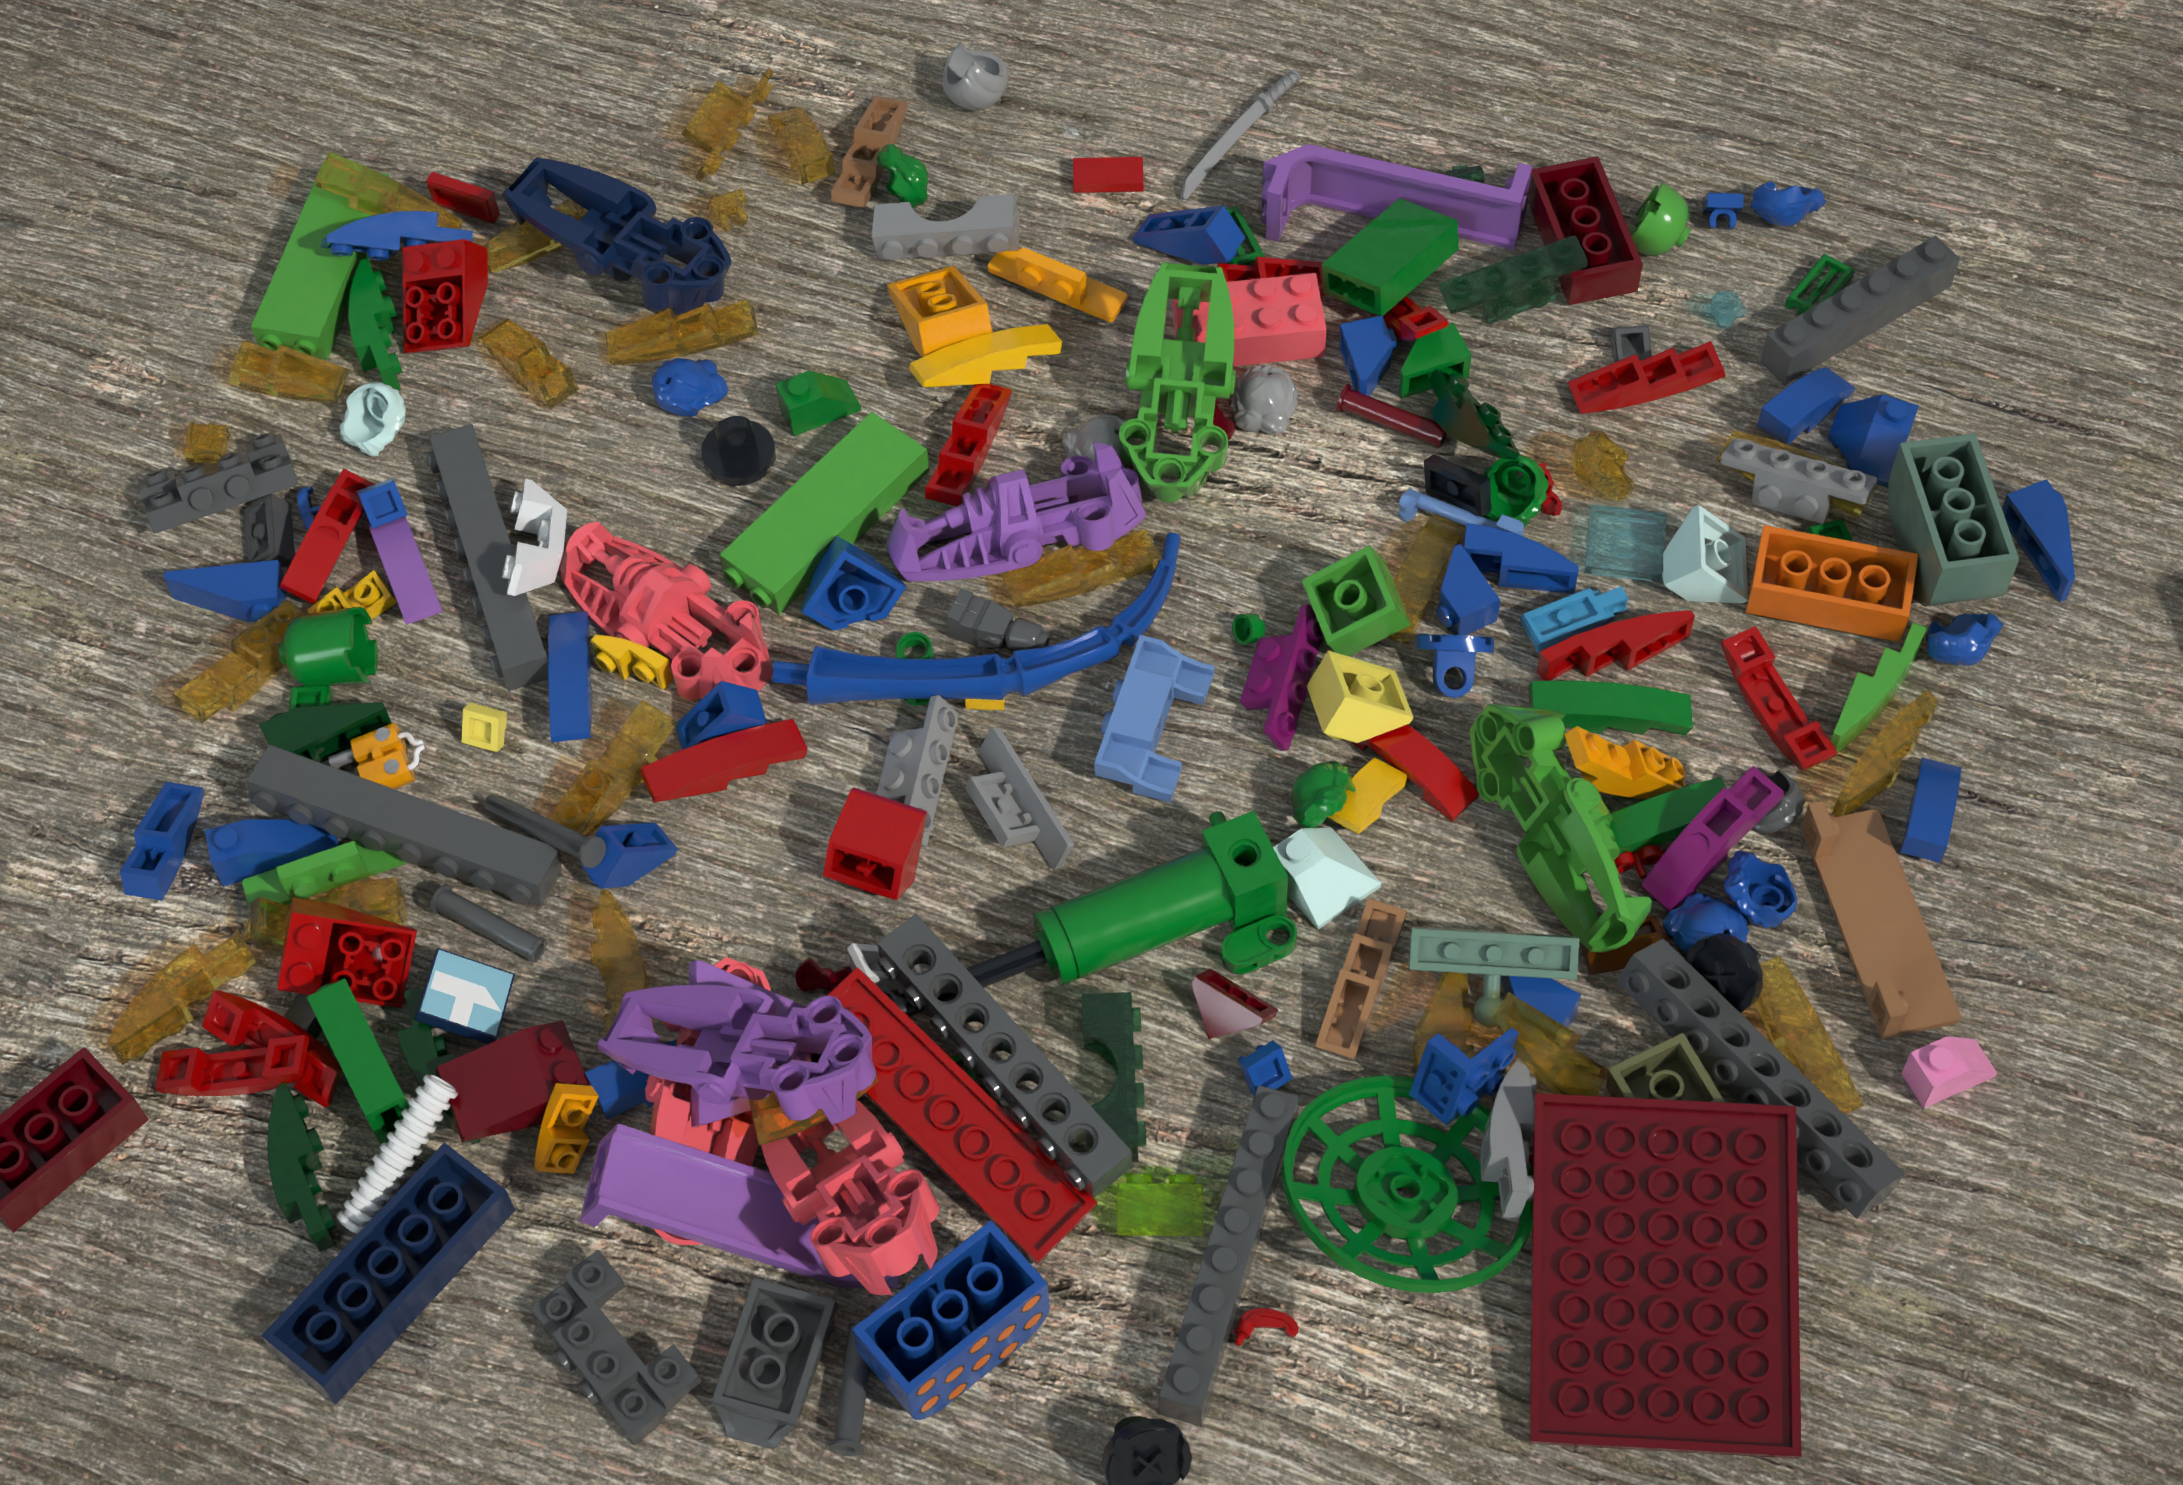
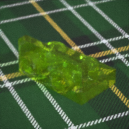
(1159, 1206)

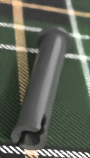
(487, 923)
(851, 1401)

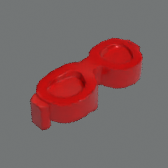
(1552, 504)
(1644, 856)

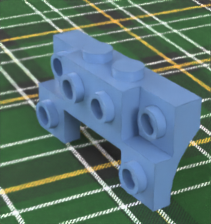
(1139, 715)

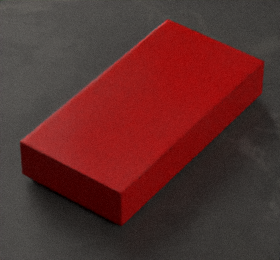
(1108, 174)
(463, 197)

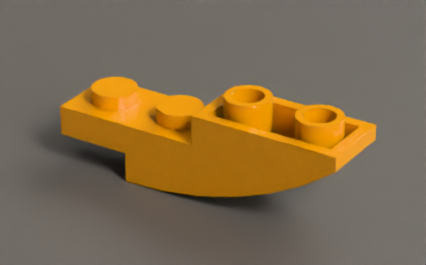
(1624, 770)

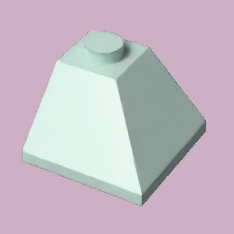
(1706, 560)
(1324, 874)

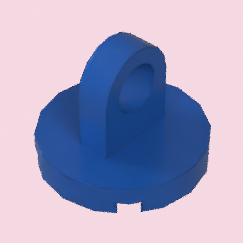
(1456, 652)

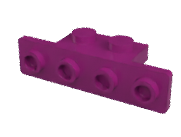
(1281, 676)

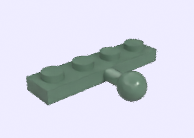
(1493, 955)

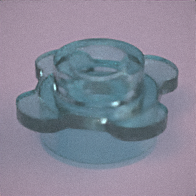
(1724, 309)

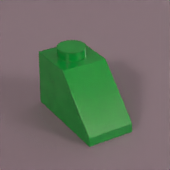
(1437, 350)
(814, 400)

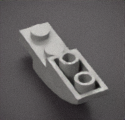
(1508, 1139)

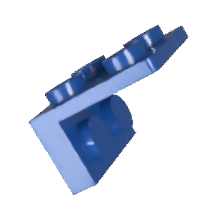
(1453, 1083)

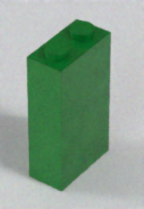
(1390, 257)
(359, 1057)

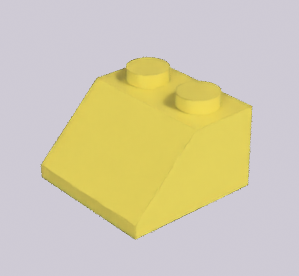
(1357, 698)

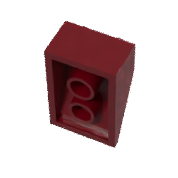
(510, 1080)

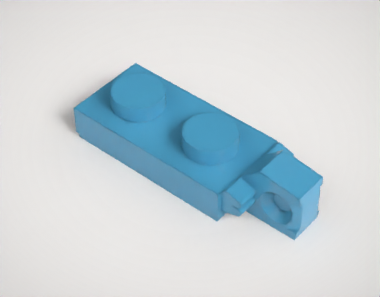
(1572, 616)

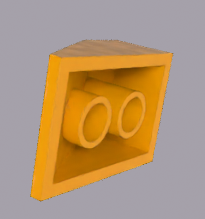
(939, 309)

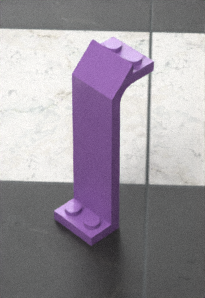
(1372, 185)
(702, 1201)

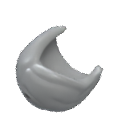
(974, 78)

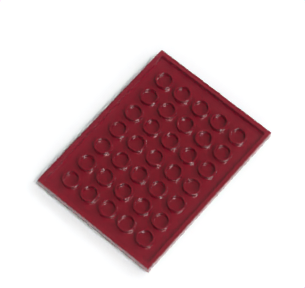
(1665, 1276)

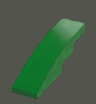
(1614, 705)
(1662, 816)

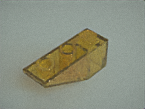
(1445, 1016)

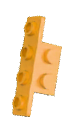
(1058, 282)

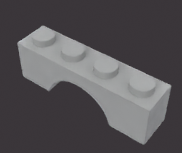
(985, 228)

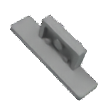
(1795, 482)
(918, 761)
(1015, 804)

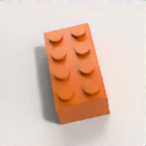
(1832, 583)

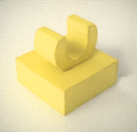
(483, 727)

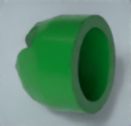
(1248, 628)

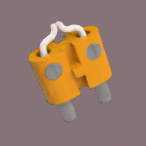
(382, 756)

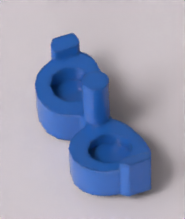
(305, 506)

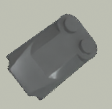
(772, 1362)

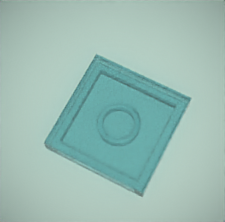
(1625, 543)

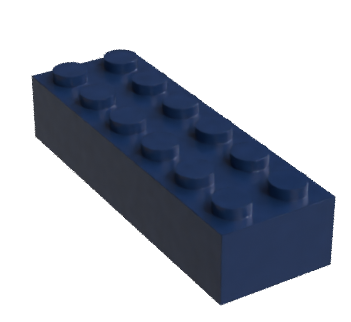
(389, 1273)

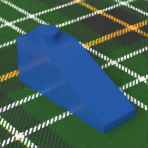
(1193, 234)
(2041, 528)
(233, 590)
(262, 845)

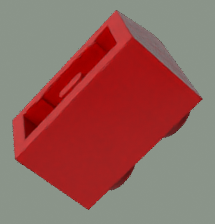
(875, 844)

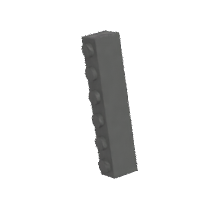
(1859, 310)

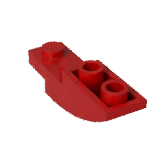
(326, 538)

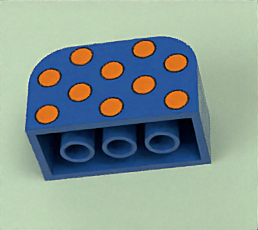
(954, 1322)

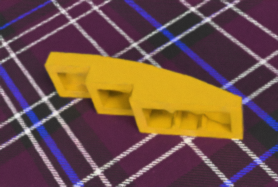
(976, 358)

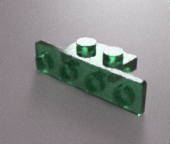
(1516, 282)

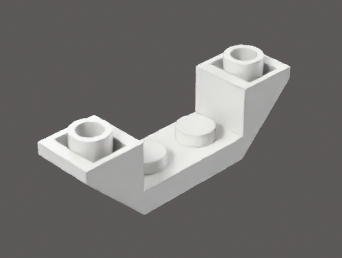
(539, 515)

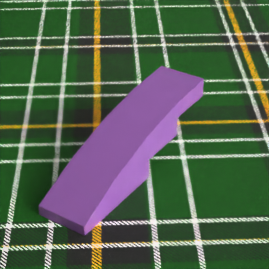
(405, 570)

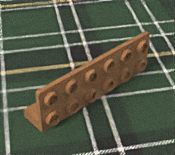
(1879, 921)

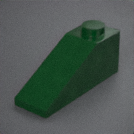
(323, 730)

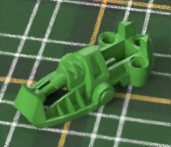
(1180, 379)
(1562, 819)

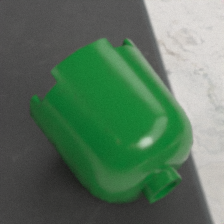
(330, 648)

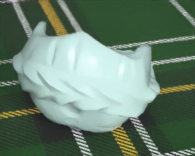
(372, 417)

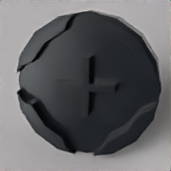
(738, 451)
(1729, 967)
(1146, 1453)

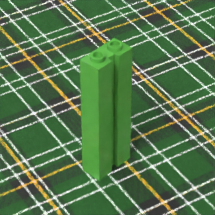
(310, 284)
(835, 498)

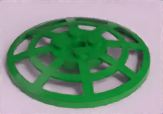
(1396, 1169)

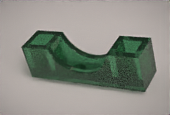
(1109, 1033)

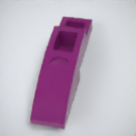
(1709, 837)

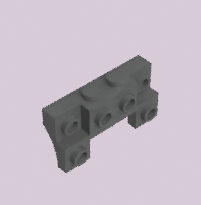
(219, 486)
(610, 1370)

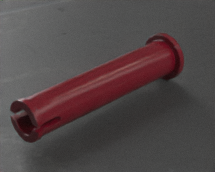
(1390, 416)

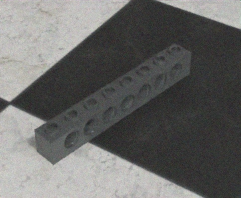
(917, 944)
(1760, 1074)

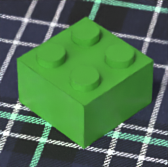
(1356, 602)

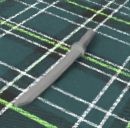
(1261, 105)

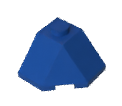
(1871, 433)
(850, 588)

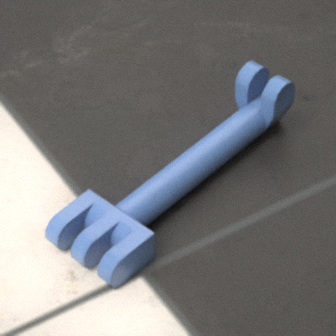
(1413, 500)

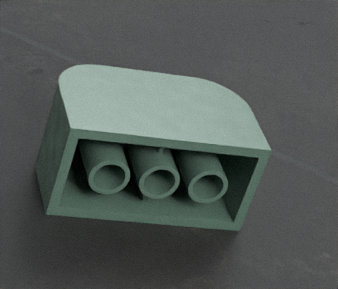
(1952, 519)

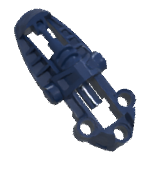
(622, 235)

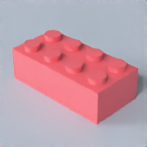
(1272, 319)

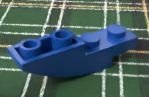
(383, 233)

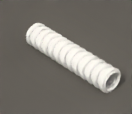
(397, 1153)

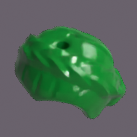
(907, 175)
(1515, 493)
(1320, 793)

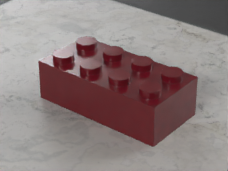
(1580, 203)
(60, 1134)

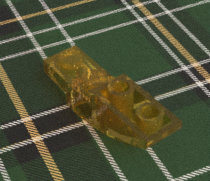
(242, 671)
(616, 775)
(616, 954)
(163, 1002)

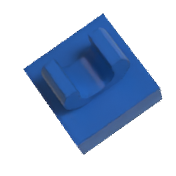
(1722, 204)
(382, 503)
(1265, 1067)

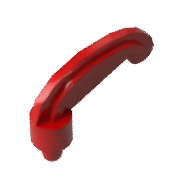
(1263, 1319)

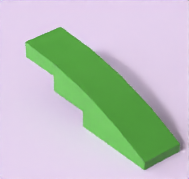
(1872, 694)

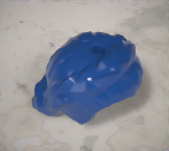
(1787, 205)
(688, 386)
(1963, 640)
(1760, 890)
(1703, 917)

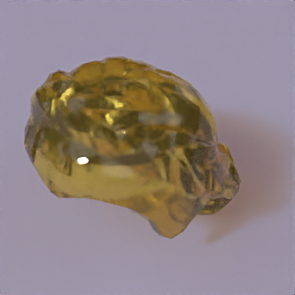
(1600, 466)

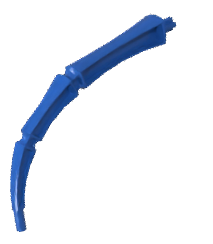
(847, 676)

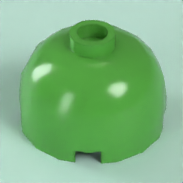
(1660, 221)

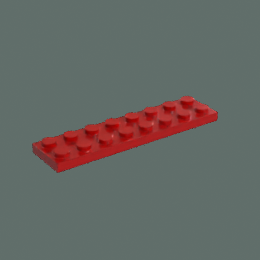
(963, 1127)

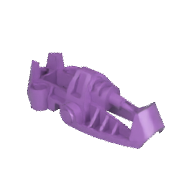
(1017, 518)
(745, 1045)

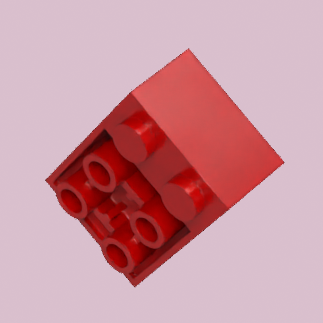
(442, 294)
(338, 943)

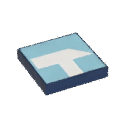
(464, 996)

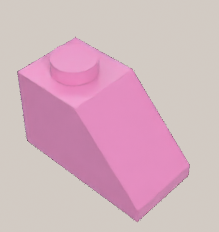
(1946, 1069)

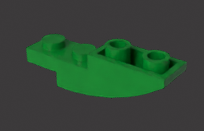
(372, 324)

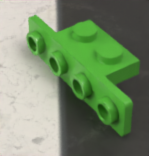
(319, 873)

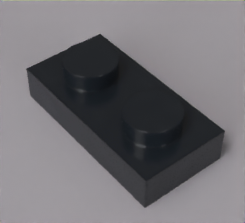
(1457, 485)

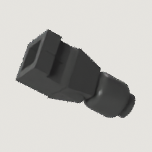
(991, 625)

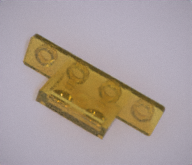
(719, 117)

